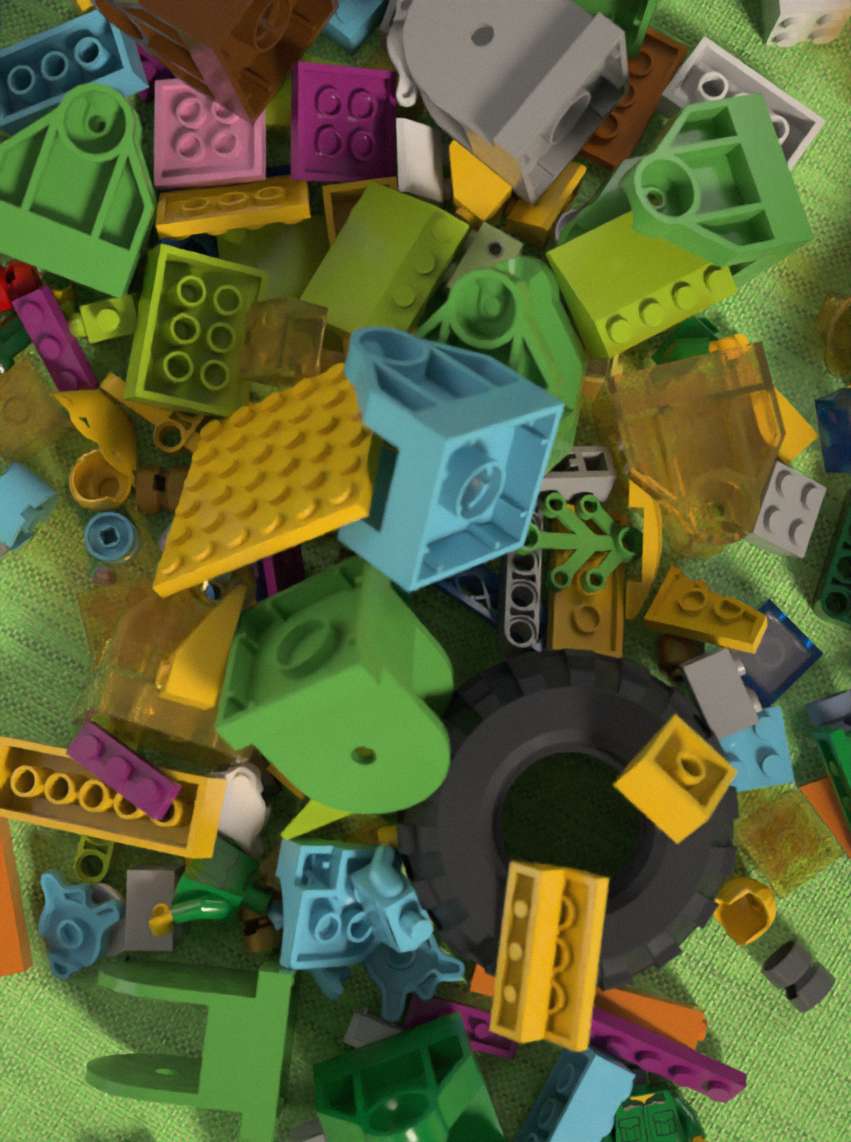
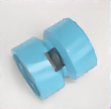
(113, 538)

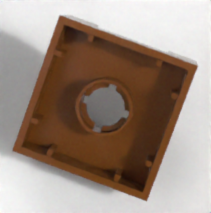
(224, 47)

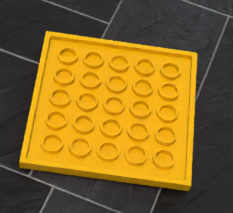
(271, 480)

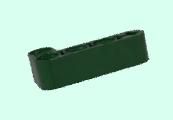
(830, 580)

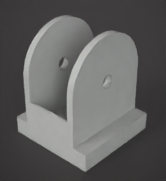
(516, 80)

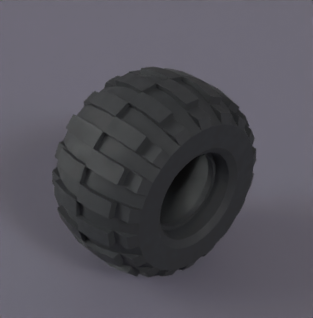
(497, 730)

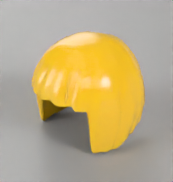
(98, 484)
(745, 909)

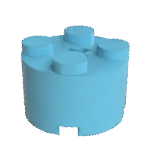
(23, 504)

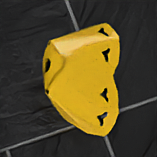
(108, 424)

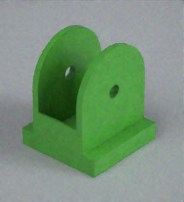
(336, 672)
(244, 1043)

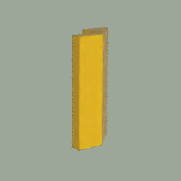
(548, 954)

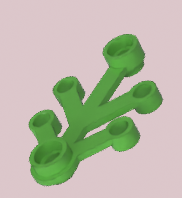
(583, 542)

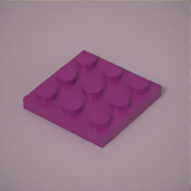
(342, 123)

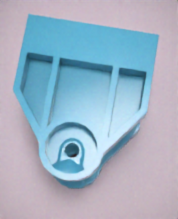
(467, 457)

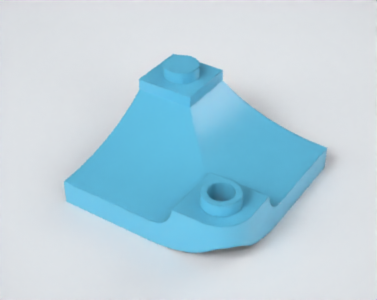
(320, 904)

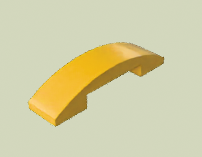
(640, 585)

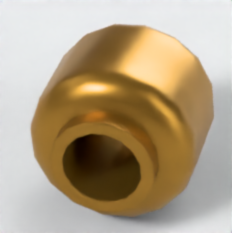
(673, 651)

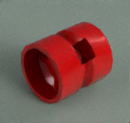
(15, 281)

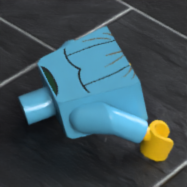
(390, 899)

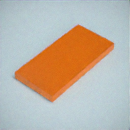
(648, 79)

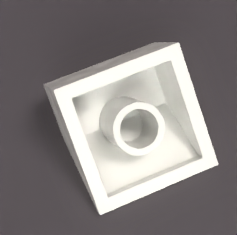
(421, 162)

